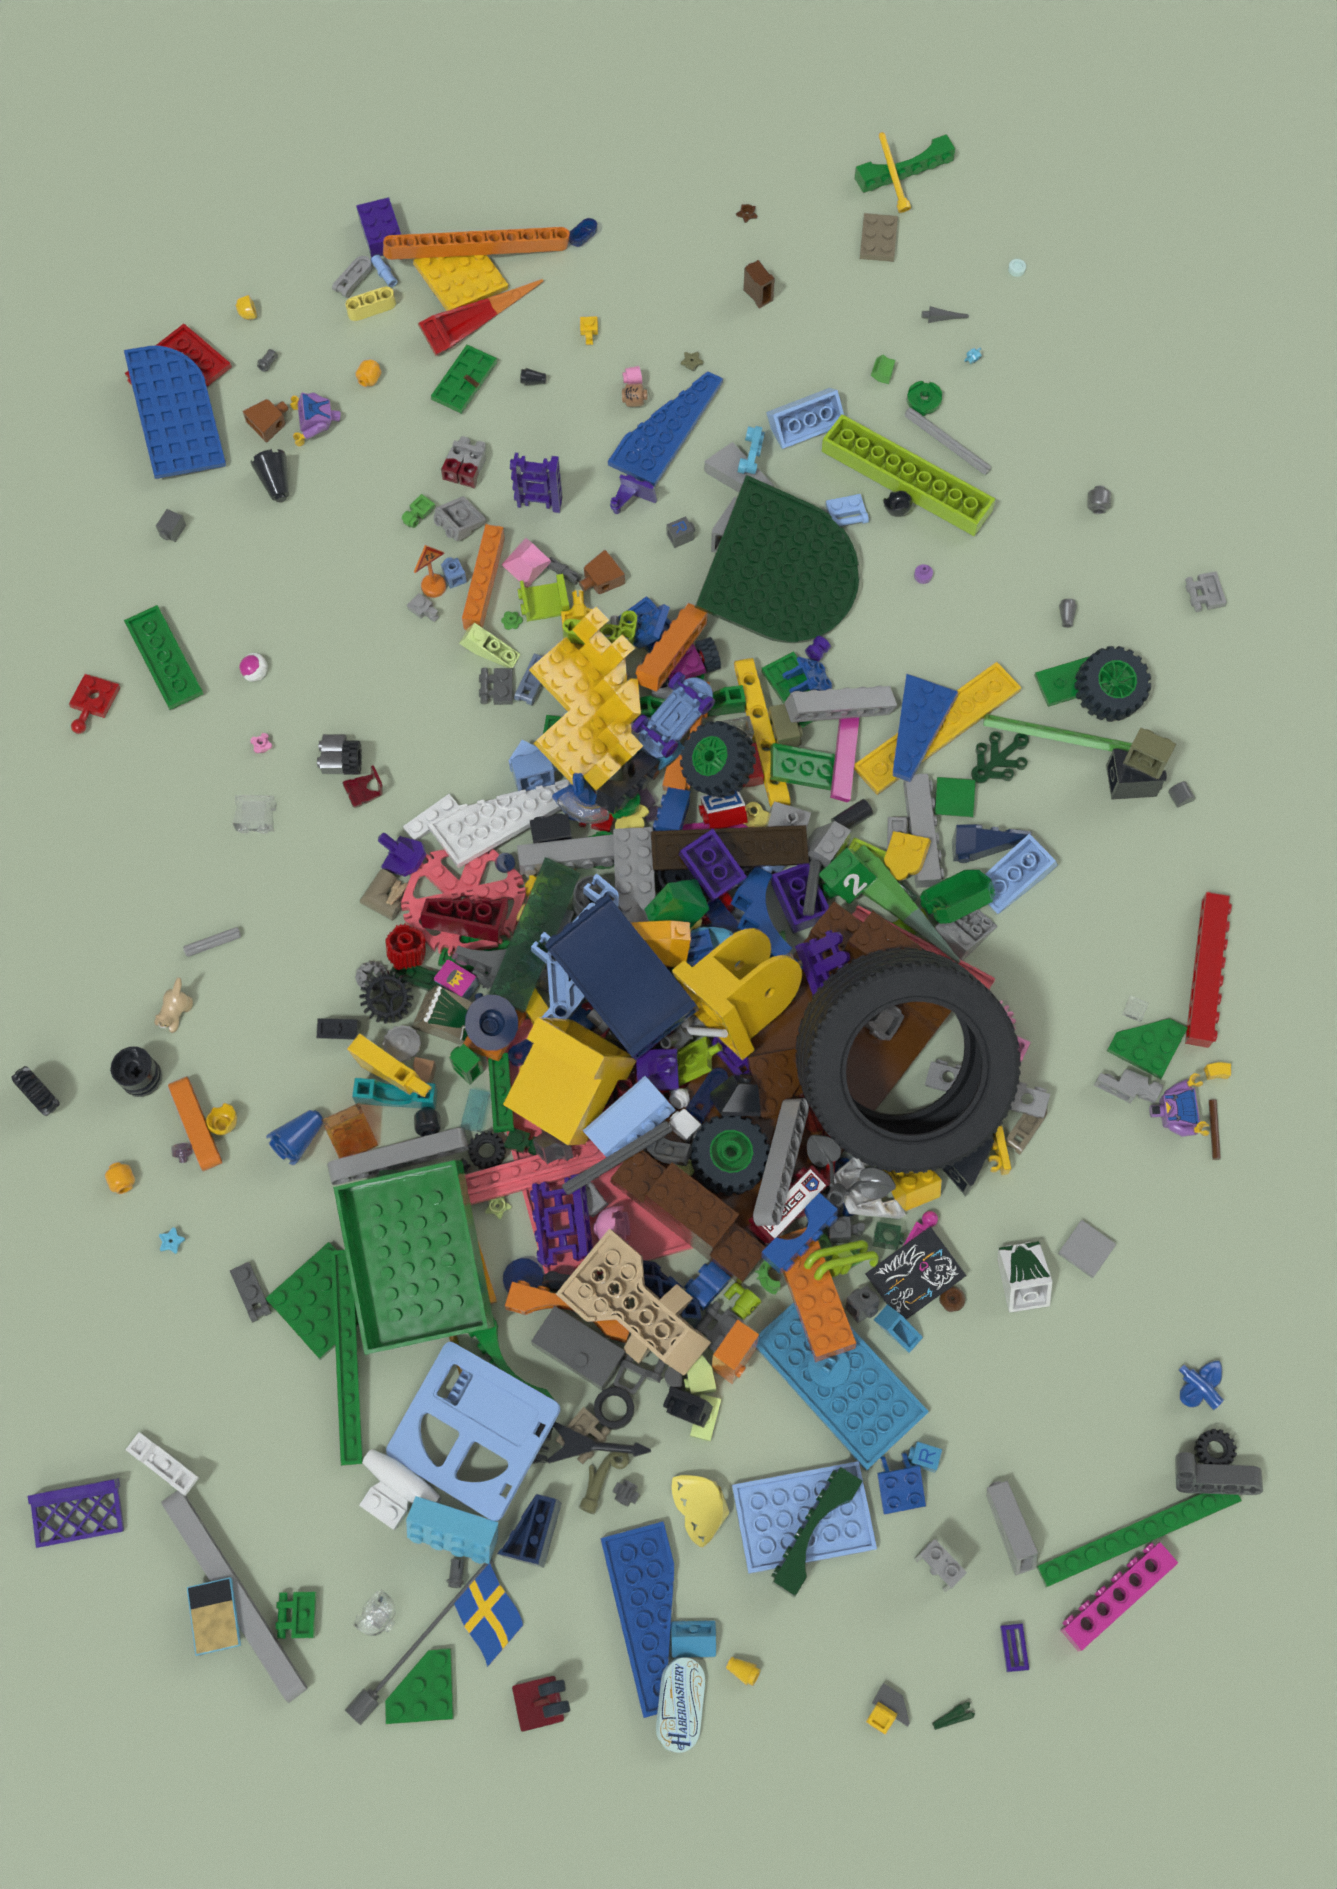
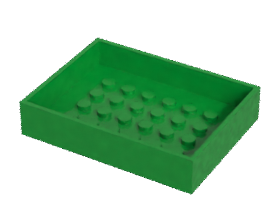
(413, 1257)

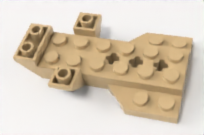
(652, 1321)

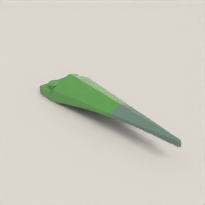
(894, 899)

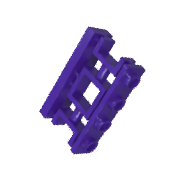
(537, 473)
(578, 1222)

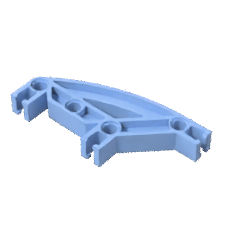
(562, 992)

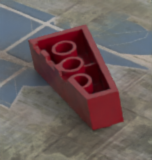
(466, 917)

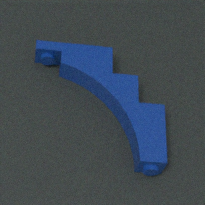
(752, 900)

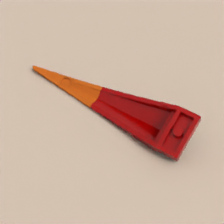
(454, 325)

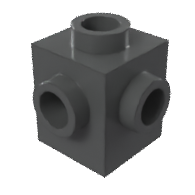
(862, 1304)

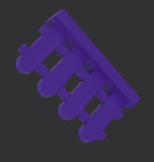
(814, 965)

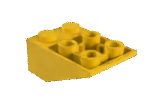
(915, 1188)

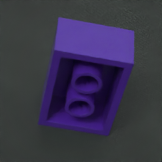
(377, 222)
(712, 865)
(790, 890)

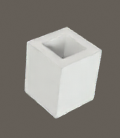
(684, 1125)

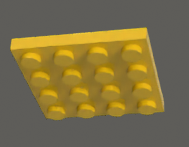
(461, 279)

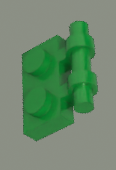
(303, 1615)

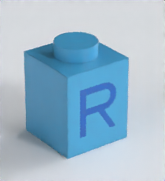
(925, 1456)

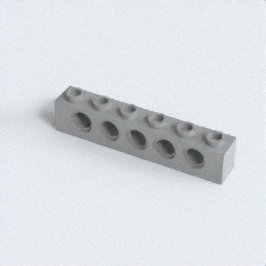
(1036, 1108)

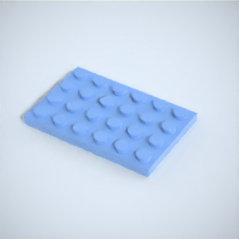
(777, 1506)

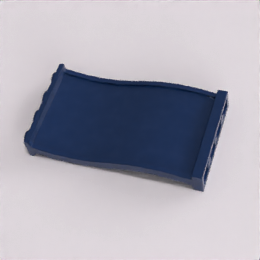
(621, 977)

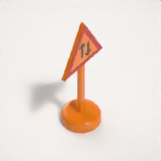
(432, 584)

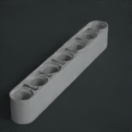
(397, 1156)
(781, 1162)

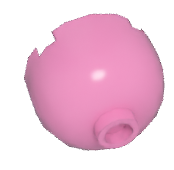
(613, 1219)

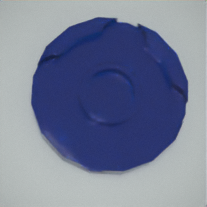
(523, 1270)

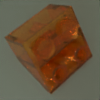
(350, 1131)

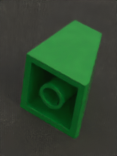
(678, 902)

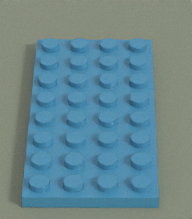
(863, 1412)

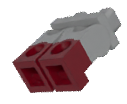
(464, 462)

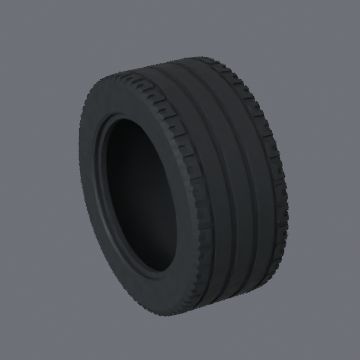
(954, 1122)

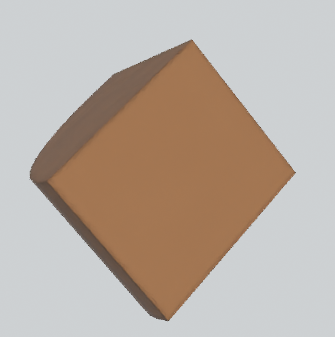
(424, 1069)

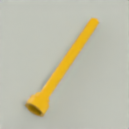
(903, 204)

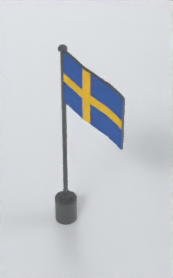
(485, 1614)

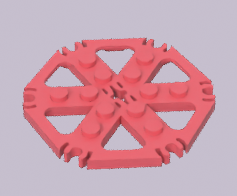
(467, 886)

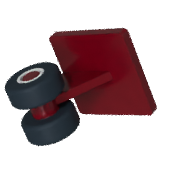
(540, 1703)

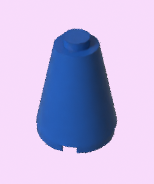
(295, 1136)

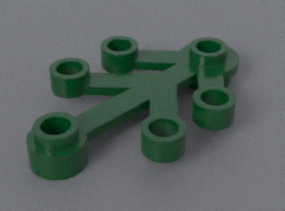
(998, 760)

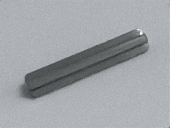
(811, 890)

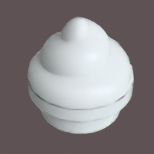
(679, 1098)

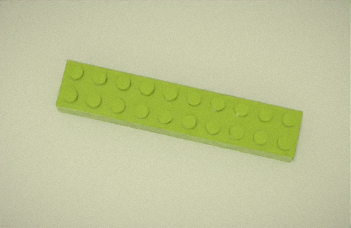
(904, 471)

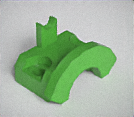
(766, 1282)

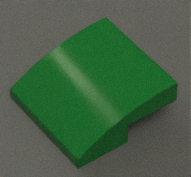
(955, 797)

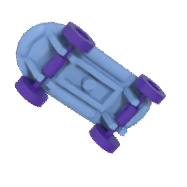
(675, 716)

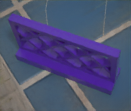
(68, 1495)

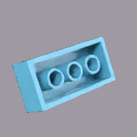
(452, 1530)

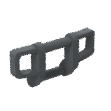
(645, 1374)

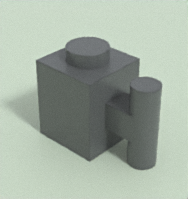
(842, 1230)

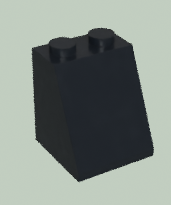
(1129, 782)
(966, 1171)

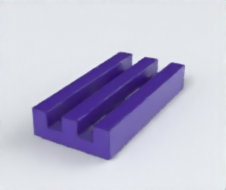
(1003, 1628)

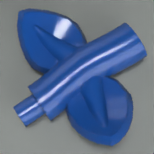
(1201, 1385)

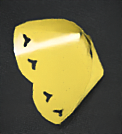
(702, 1506)

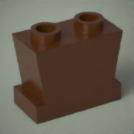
(758, 284)

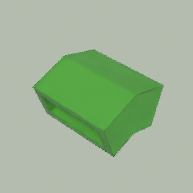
(883, 369)

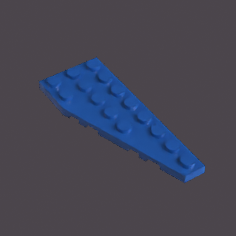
(655, 442)
(642, 1586)

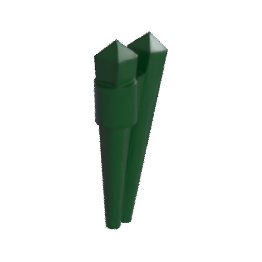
(955, 1716)

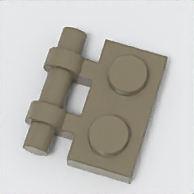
(585, 1424)

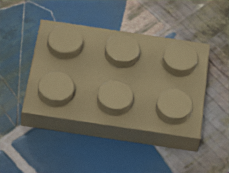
(878, 237)

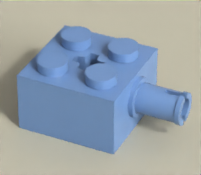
(532, 771)

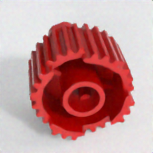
(405, 947)

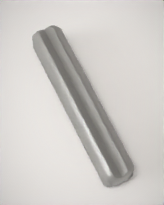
(212, 941)

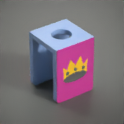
(457, 979)

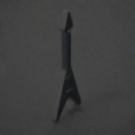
(578, 1444)

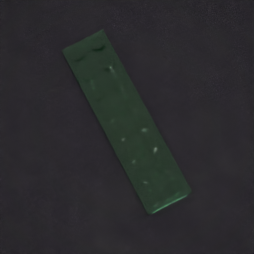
(541, 914)

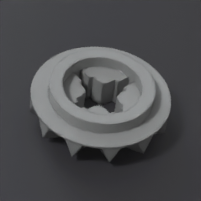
(368, 967)

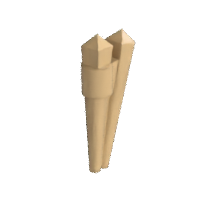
(397, 891)

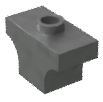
(551, 1148)

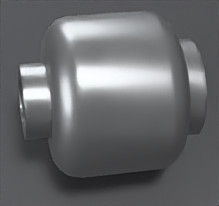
(1099, 500)

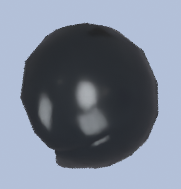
(898, 503)

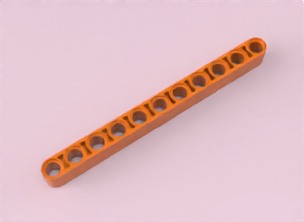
(475, 243)

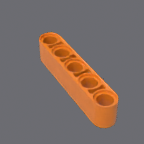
(195, 1123)

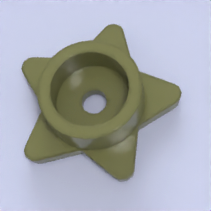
(691, 364)

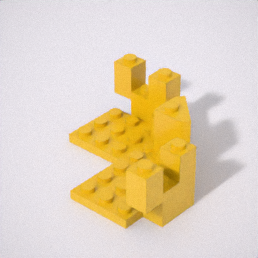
(599, 701)

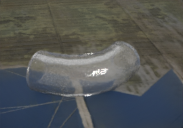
(580, 811)

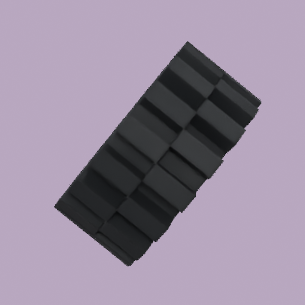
(351, 757)
(485, 1138)
(1220, 1437)

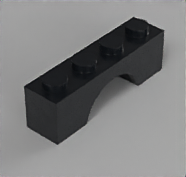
(616, 794)

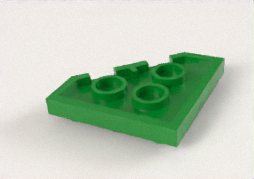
(1149, 1045)
(424, 1692)

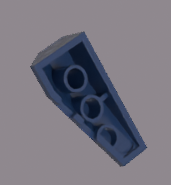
(973, 842)

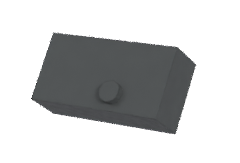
(578, 1348)

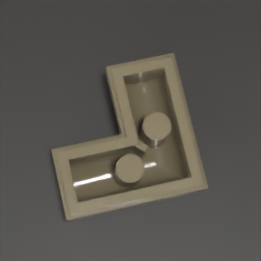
(377, 895)

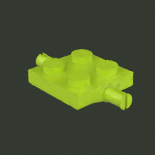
(695, 1059)

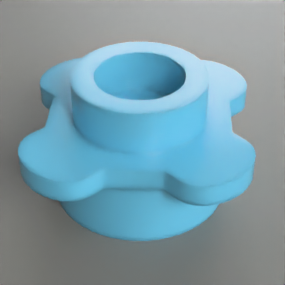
(973, 355)

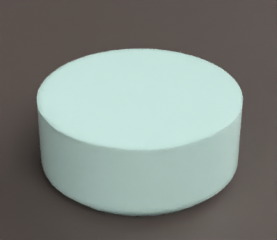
(1017, 267)

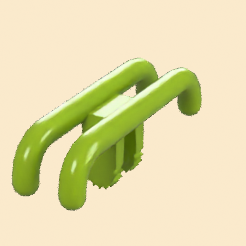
(842, 1258)

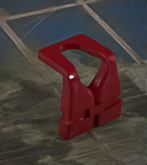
(357, 788)

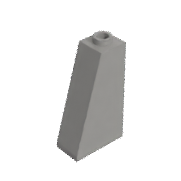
(725, 465)
(1012, 1528)

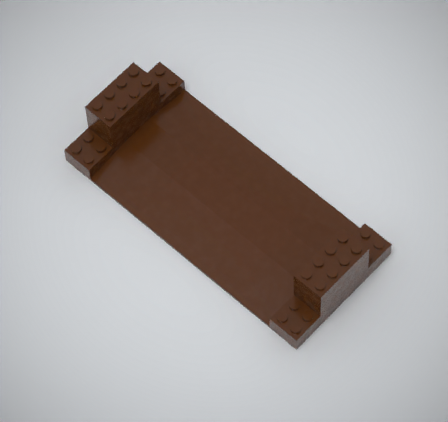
(718, 1222)

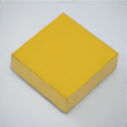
(881, 1718)

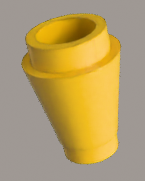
(743, 1670)

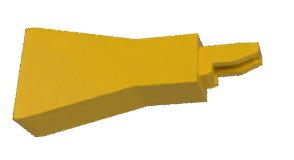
(386, 1067)

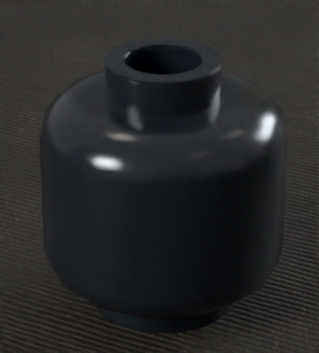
(427, 1122)

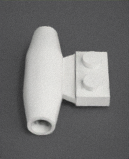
(396, 1488)

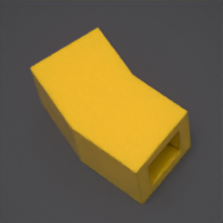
(1218, 1070)

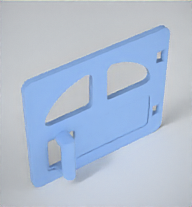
(484, 1409)

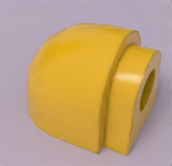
(246, 308)

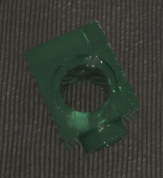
(881, 1242)

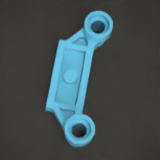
(755, 436)

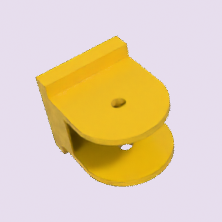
(736, 995)

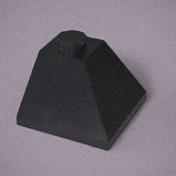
(737, 1096)

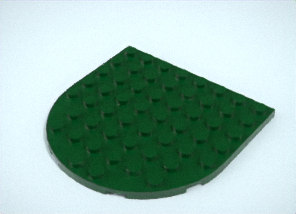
(780, 567)

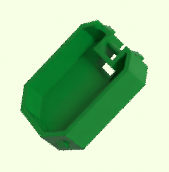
(958, 896)

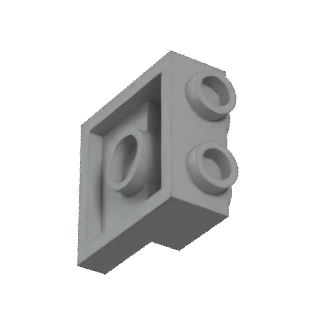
(458, 518)

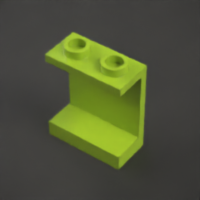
(544, 600)

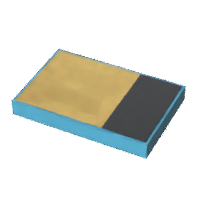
(213, 1616)

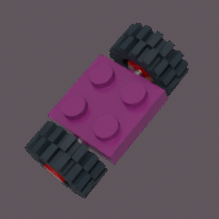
(698, 663)

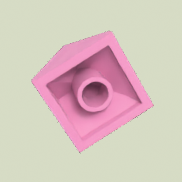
(526, 562)

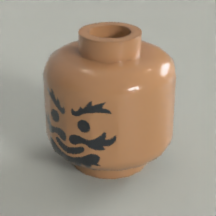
(634, 395)

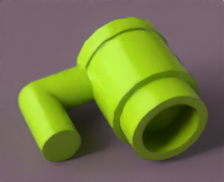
(745, 1303)

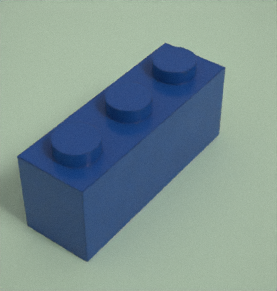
(673, 810)

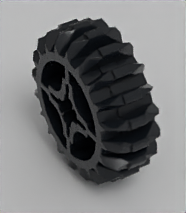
(383, 988)
(35, 1090)

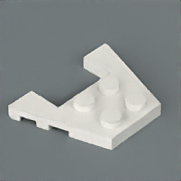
(859, 1204)

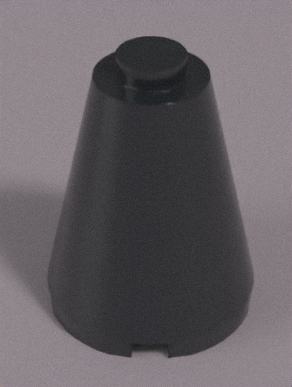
(272, 472)

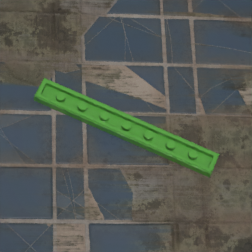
(1054, 733)

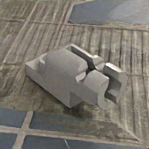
(1129, 1086)

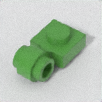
(420, 507)

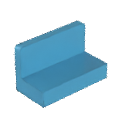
(693, 1639)

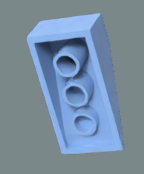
(1019, 872)

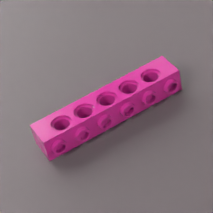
(1163, 1563)

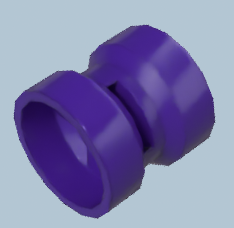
(818, 648)

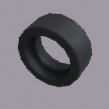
(614, 1391)

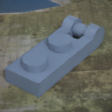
(529, 683)

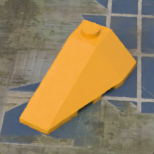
(667, 939)

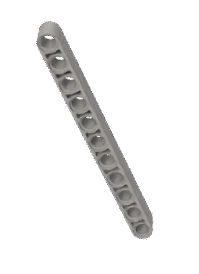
(249, 1617)

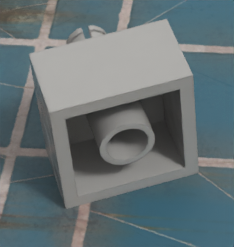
(787, 816)

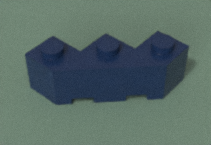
(661, 1284)

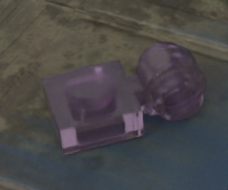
(648, 801)

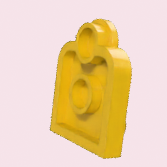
(906, 854)

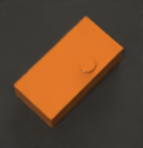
(735, 1352)

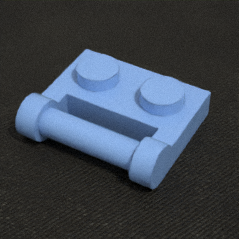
(846, 507)

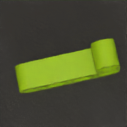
(615, 631)

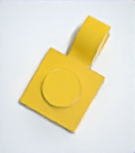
(589, 327)

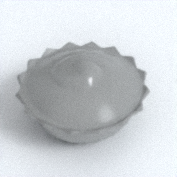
(402, 1042)

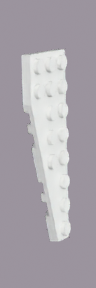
(482, 826)

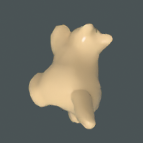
(173, 1005)

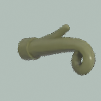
(597, 1480)

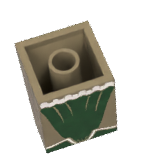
(443, 1015)

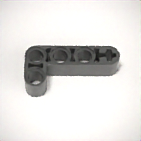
(1216, 1478)

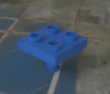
(651, 626)

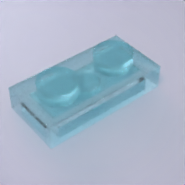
(475, 1110)

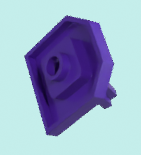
(403, 855)
(659, 1068)

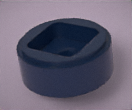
(505, 862)

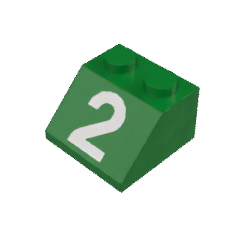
(848, 875)

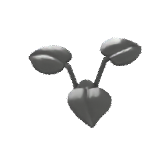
(874, 1181)

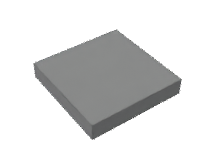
(1087, 1249)

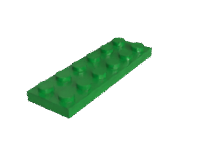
(163, 657)

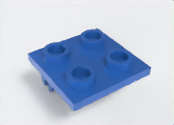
(814, 673)
(901, 1488)

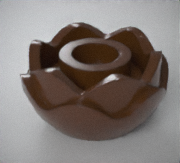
(952, 1305)

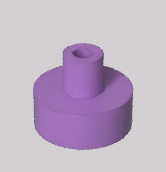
(923, 574)

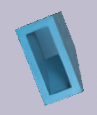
(898, 1328)

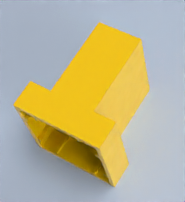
(567, 1078)

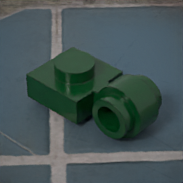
(519, 1141)

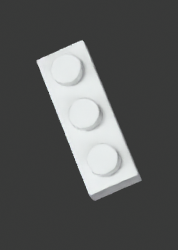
(418, 827)

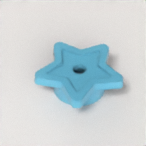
(166, 1245)

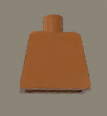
(266, 418)
(602, 574)

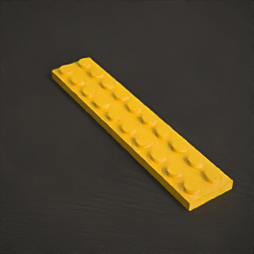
(973, 702)

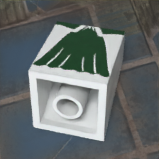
(1024, 1276)

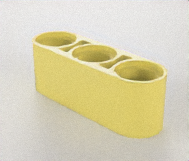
(370, 303)

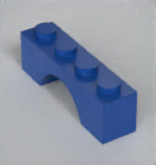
(782, 1253)

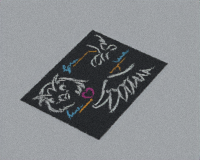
(916, 1274)

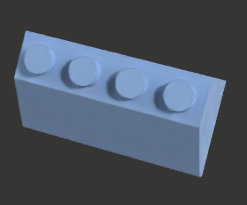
(805, 417)
(629, 1117)

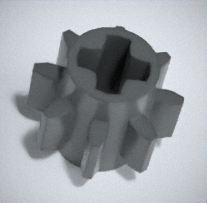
(626, 1493)

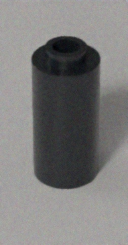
(854, 814)

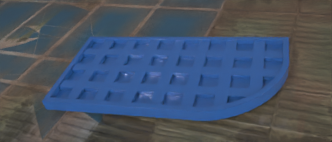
(174, 411)

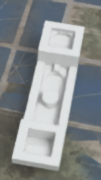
(162, 1463)

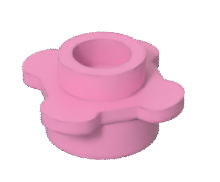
(261, 748)

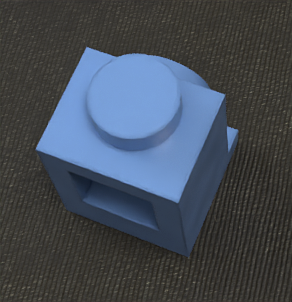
(453, 572)

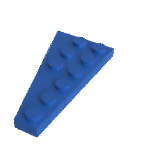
(922, 715)

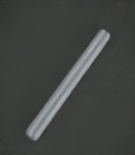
(948, 441)

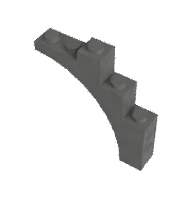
(490, 960)

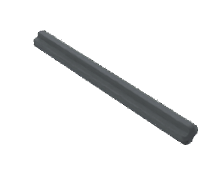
(617, 1158)

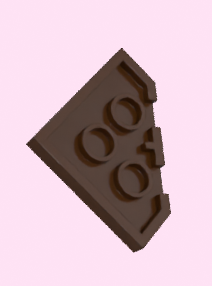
(775, 1078)

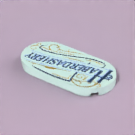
(680, 1705)

